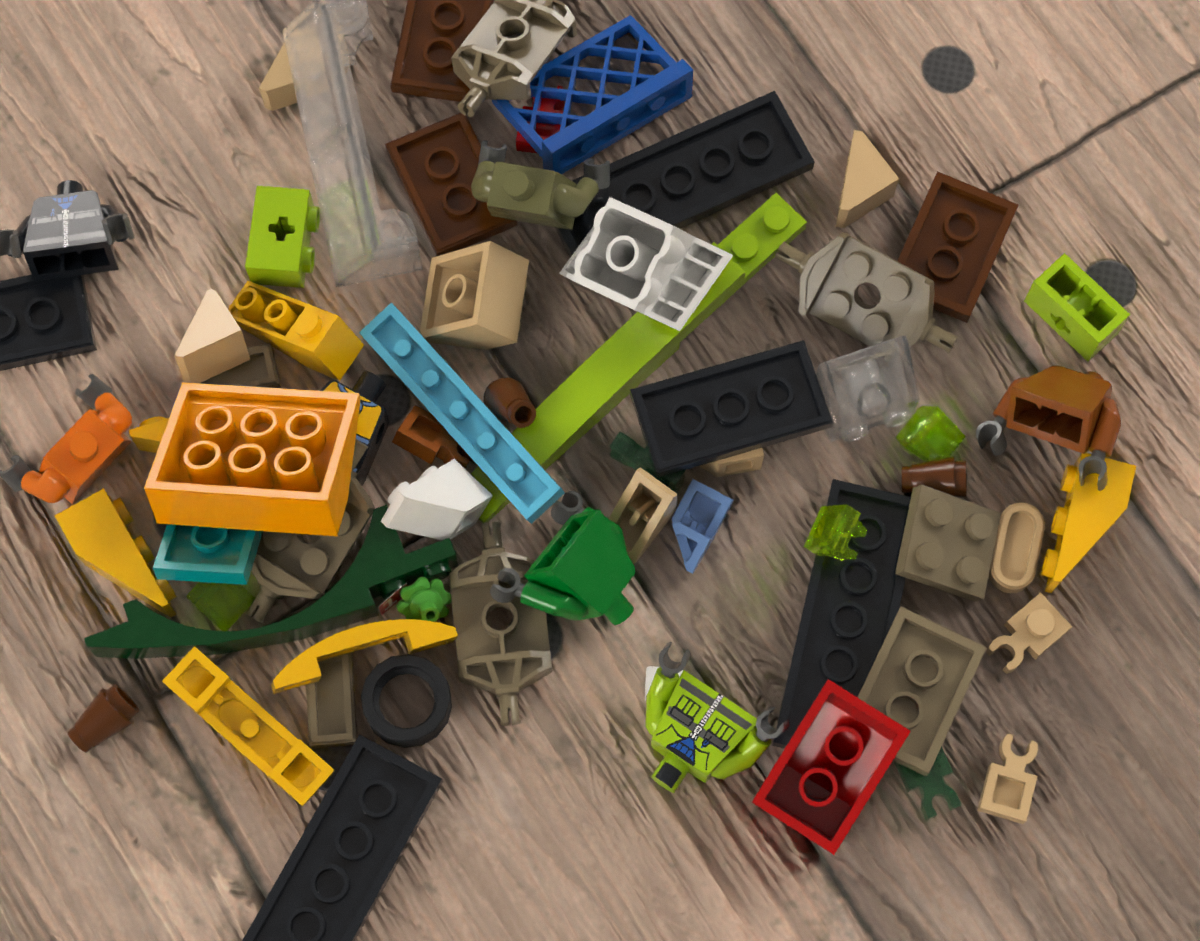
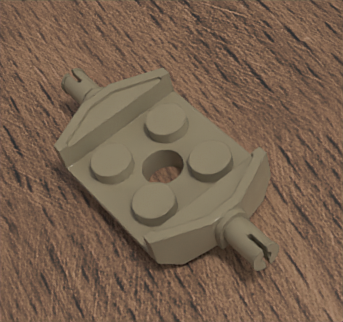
(505, 66)
(831, 293)
(298, 569)
(493, 658)

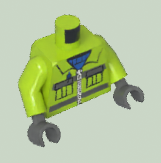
(700, 727)

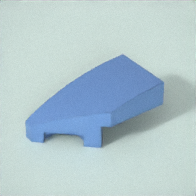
(698, 521)

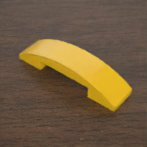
(417, 635)
(248, 726)

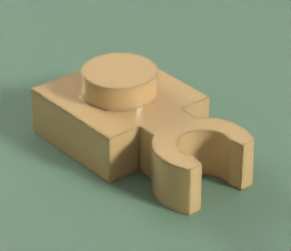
(1032, 629)
(1008, 788)

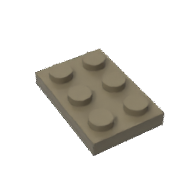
(921, 683)

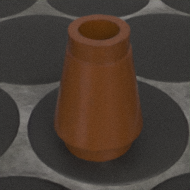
(510, 402)
(940, 474)
(104, 717)

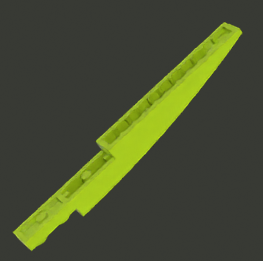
(643, 347)

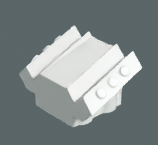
(645, 264)

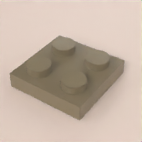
(948, 543)

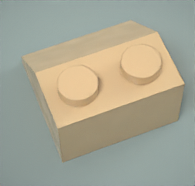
(475, 297)

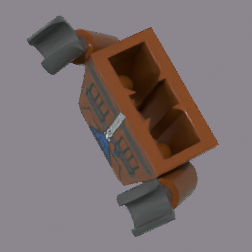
(1060, 409)

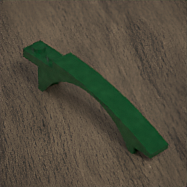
(376, 572)

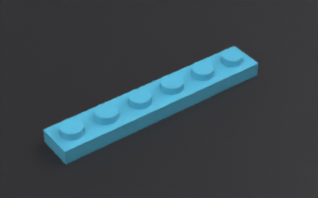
(462, 413)

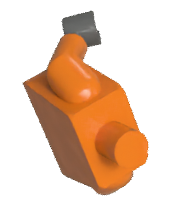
(81, 453)

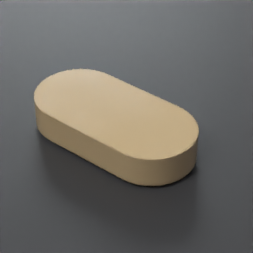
(1017, 548)

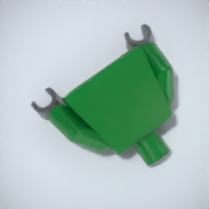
(578, 571)

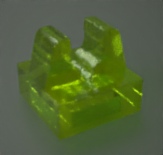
(833, 531)

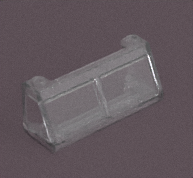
(359, 236)

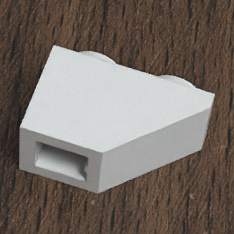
(437, 504)

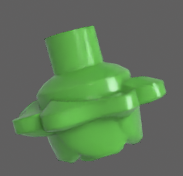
(424, 600)

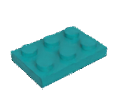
(206, 554)

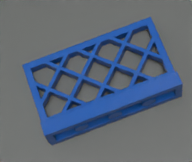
(613, 115)

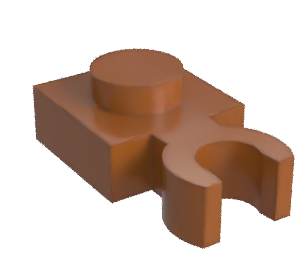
(428, 439)

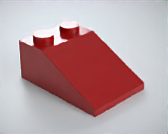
(831, 766)

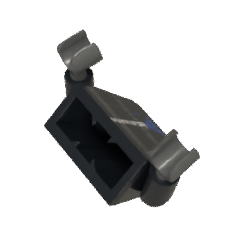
(68, 234)

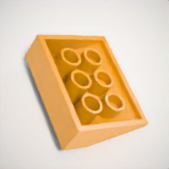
(255, 459)

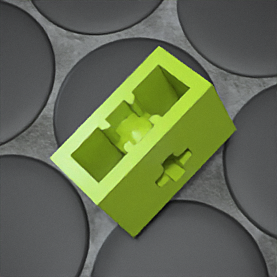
(279, 213)
(1076, 307)

